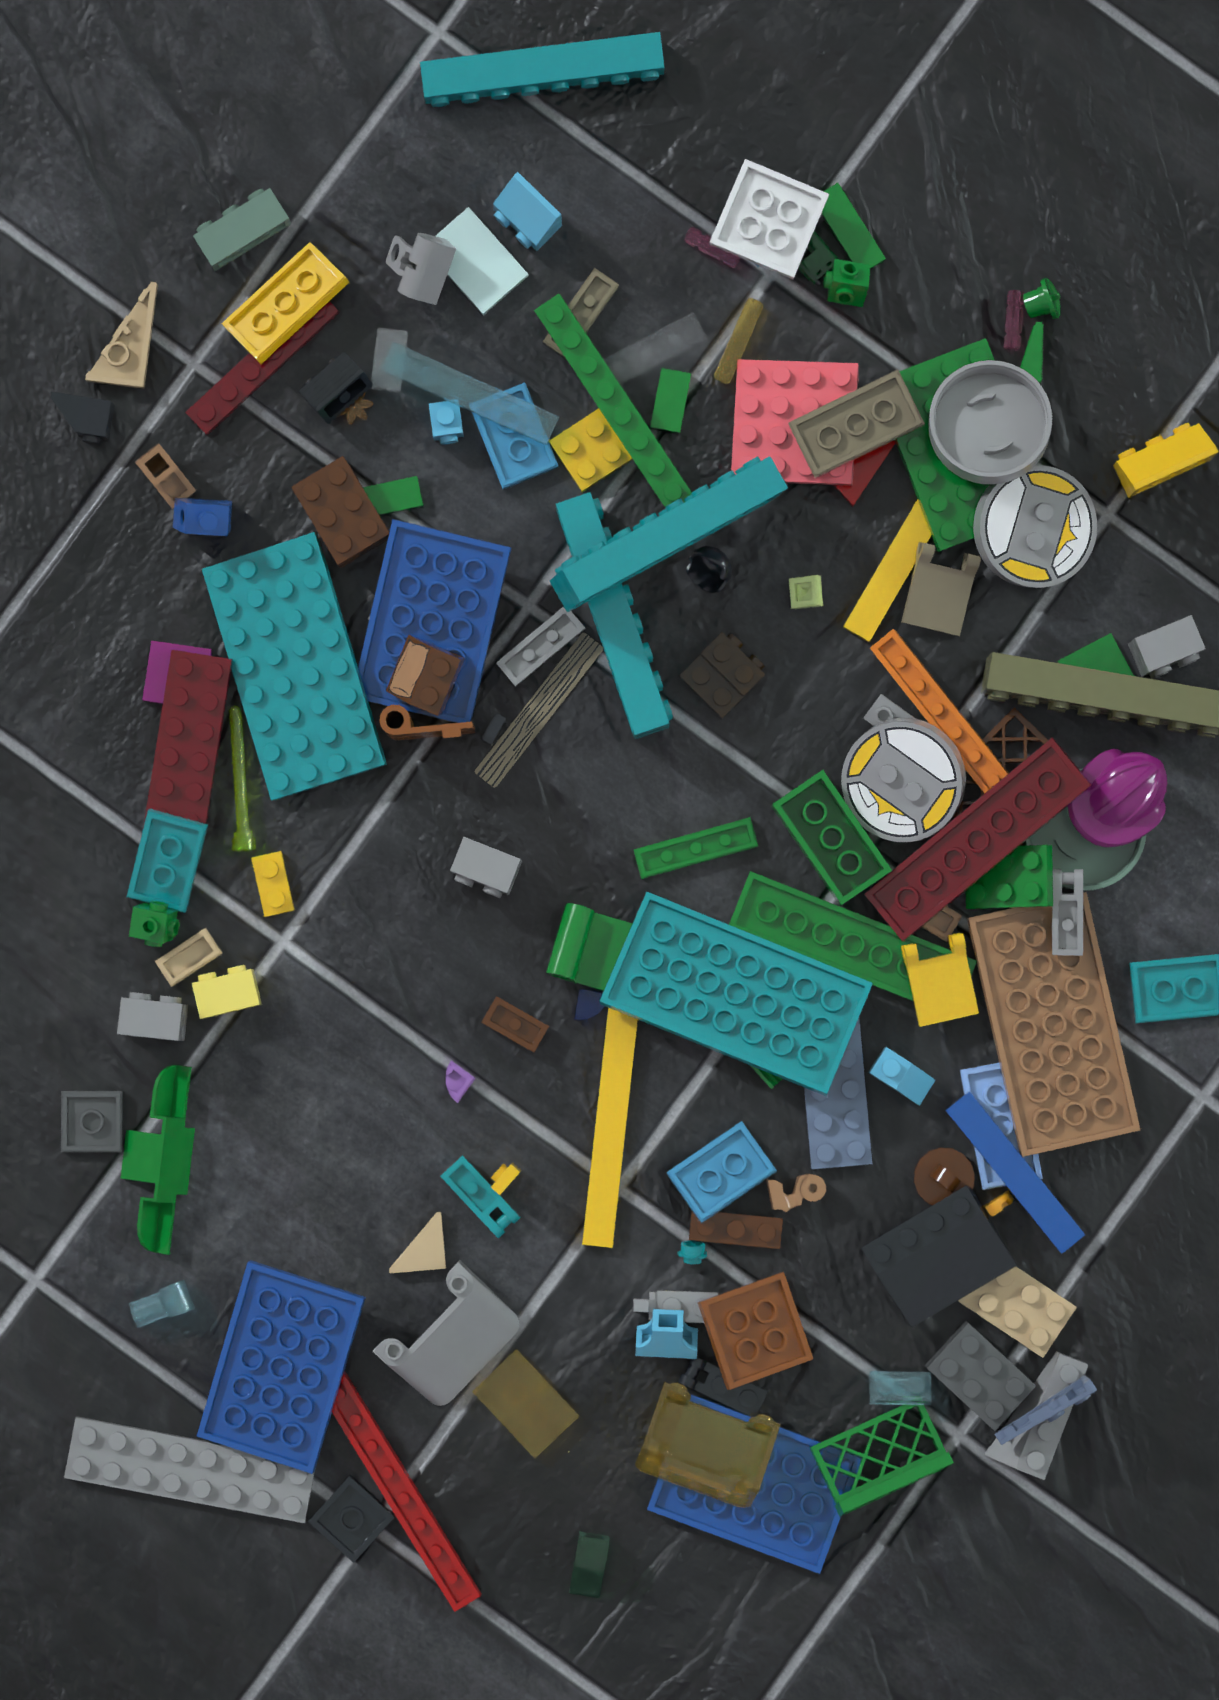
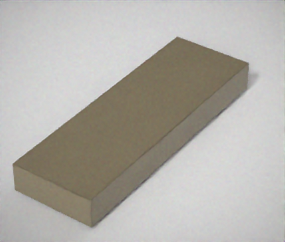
(588, 303)

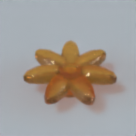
(357, 410)

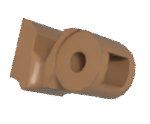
(806, 1187)

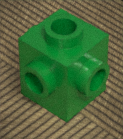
(847, 282)
(154, 923)

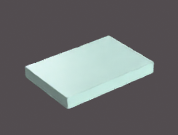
(480, 263)

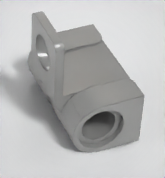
(421, 266)

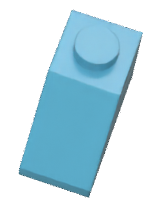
(901, 1075)

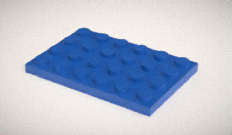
(442, 593)
(281, 1366)
(791, 1512)

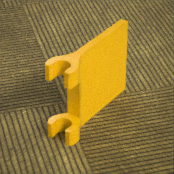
(941, 984)

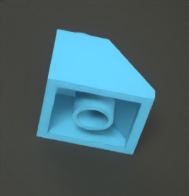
(526, 213)

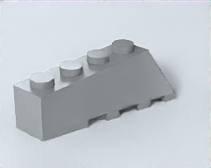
(1035, 1448)

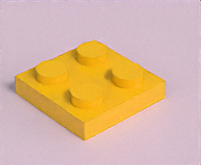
(590, 450)

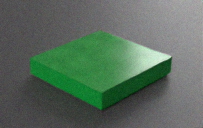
(1099, 655)

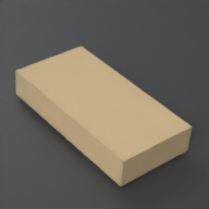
(188, 957)

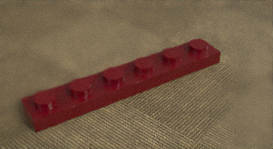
(250, 375)

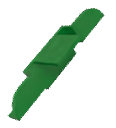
(161, 1158)

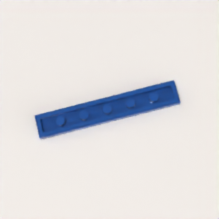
(1015, 1172)

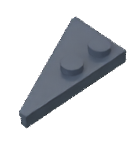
(1049, 1409)

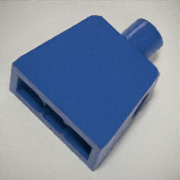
(202, 516)

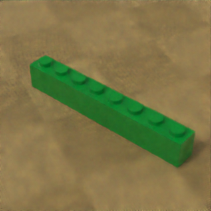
(613, 401)

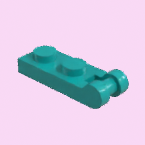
(479, 1195)

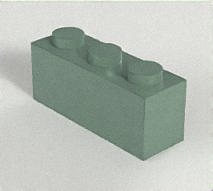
(241, 228)

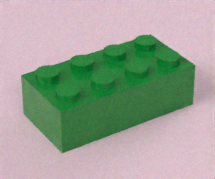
(831, 837)

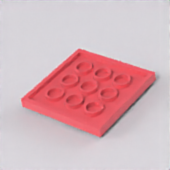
(777, 393)

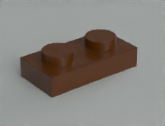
(515, 1024)

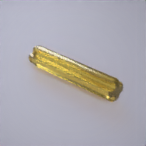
(738, 340)

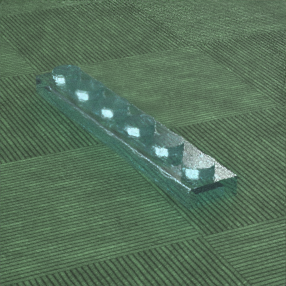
(470, 393)

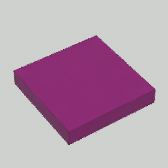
(158, 668)

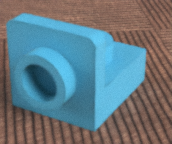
(446, 422)

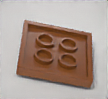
(755, 1330)

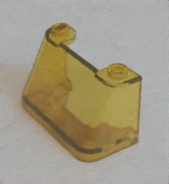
(706, 1448)

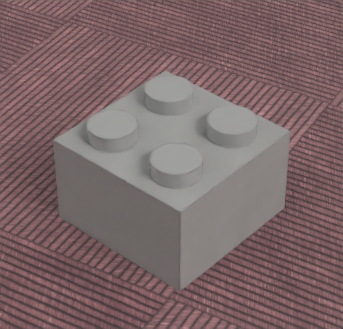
(1167, 646)
(486, 867)
(152, 1019)

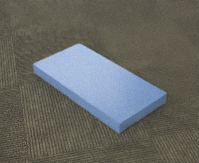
(989, 1090)

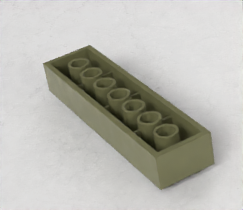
(1101, 692)

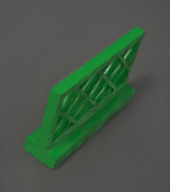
(892, 1481)

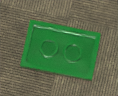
(1016, 881)

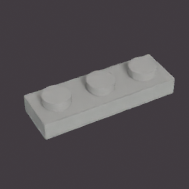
(540, 646)

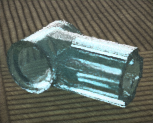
(167, 1302)

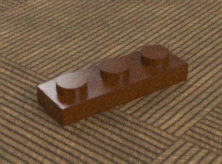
(738, 1230)

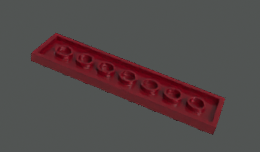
(978, 839)

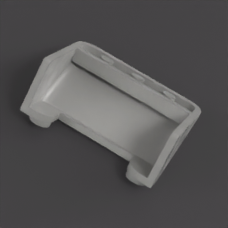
(456, 1343)

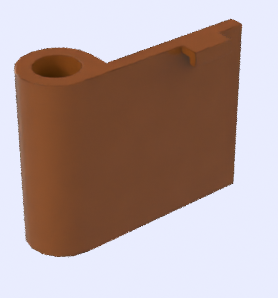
(408, 731)

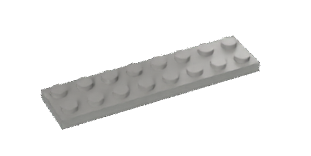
(186, 1470)

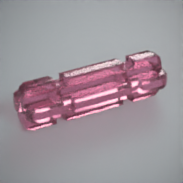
(695, 237)
(1014, 319)

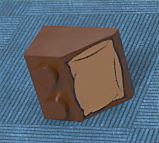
(425, 675)

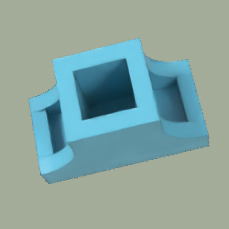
(666, 1336)

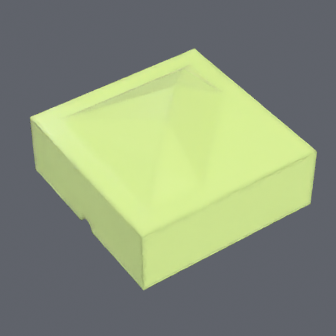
(805, 592)

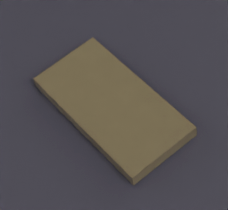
(856, 424)

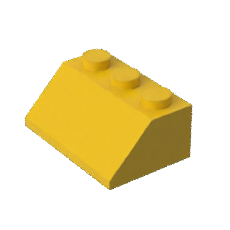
(1164, 458)

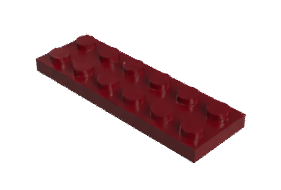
(189, 735)

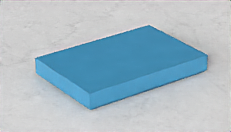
(511, 453)
(721, 1172)

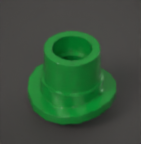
(1043, 300)

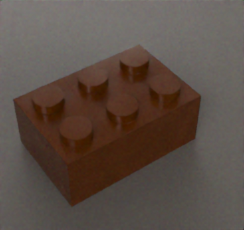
(341, 511)

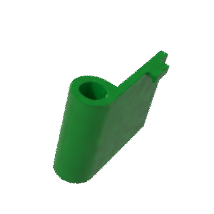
(587, 946)

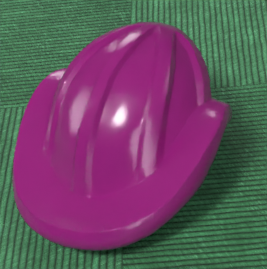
(1122, 799)

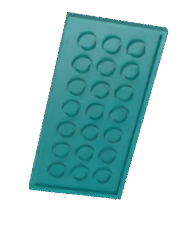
(294, 666)
(736, 993)

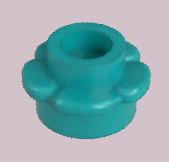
(692, 1251)

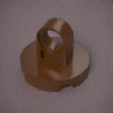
(941, 1174)

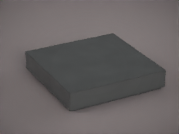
(91, 1121)

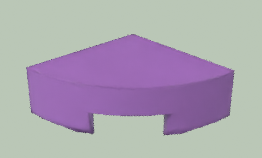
(457, 1081)

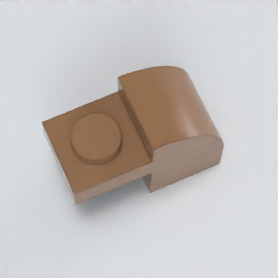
(165, 475)

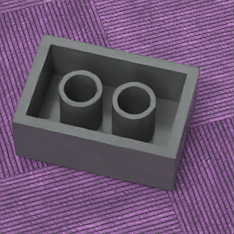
(980, 1375)

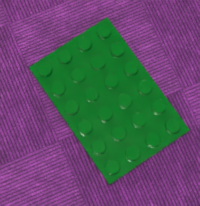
(942, 495)

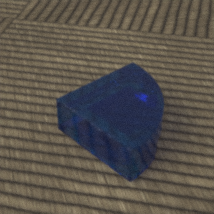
(588, 1004)

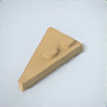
(127, 355)

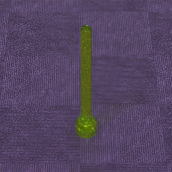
(243, 838)

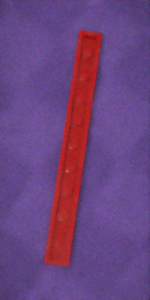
(403, 1497)

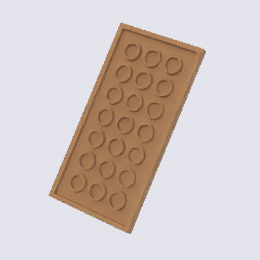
(1052, 1031)

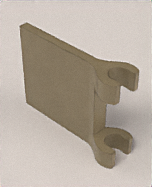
(939, 593)

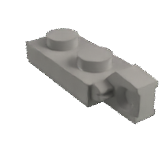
(674, 1301)

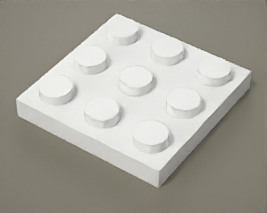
(769, 219)

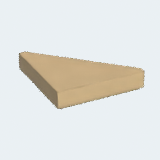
(425, 1251)

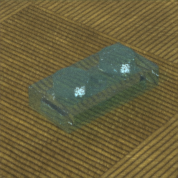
(899, 1388)

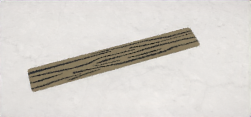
(539, 710)

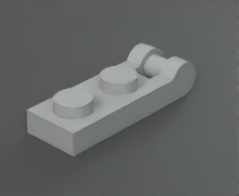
(1067, 914)

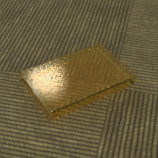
(525, 1403)

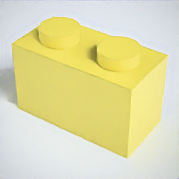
(227, 992)

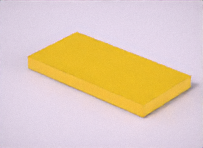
(285, 302)

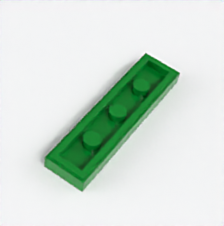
(695, 848)

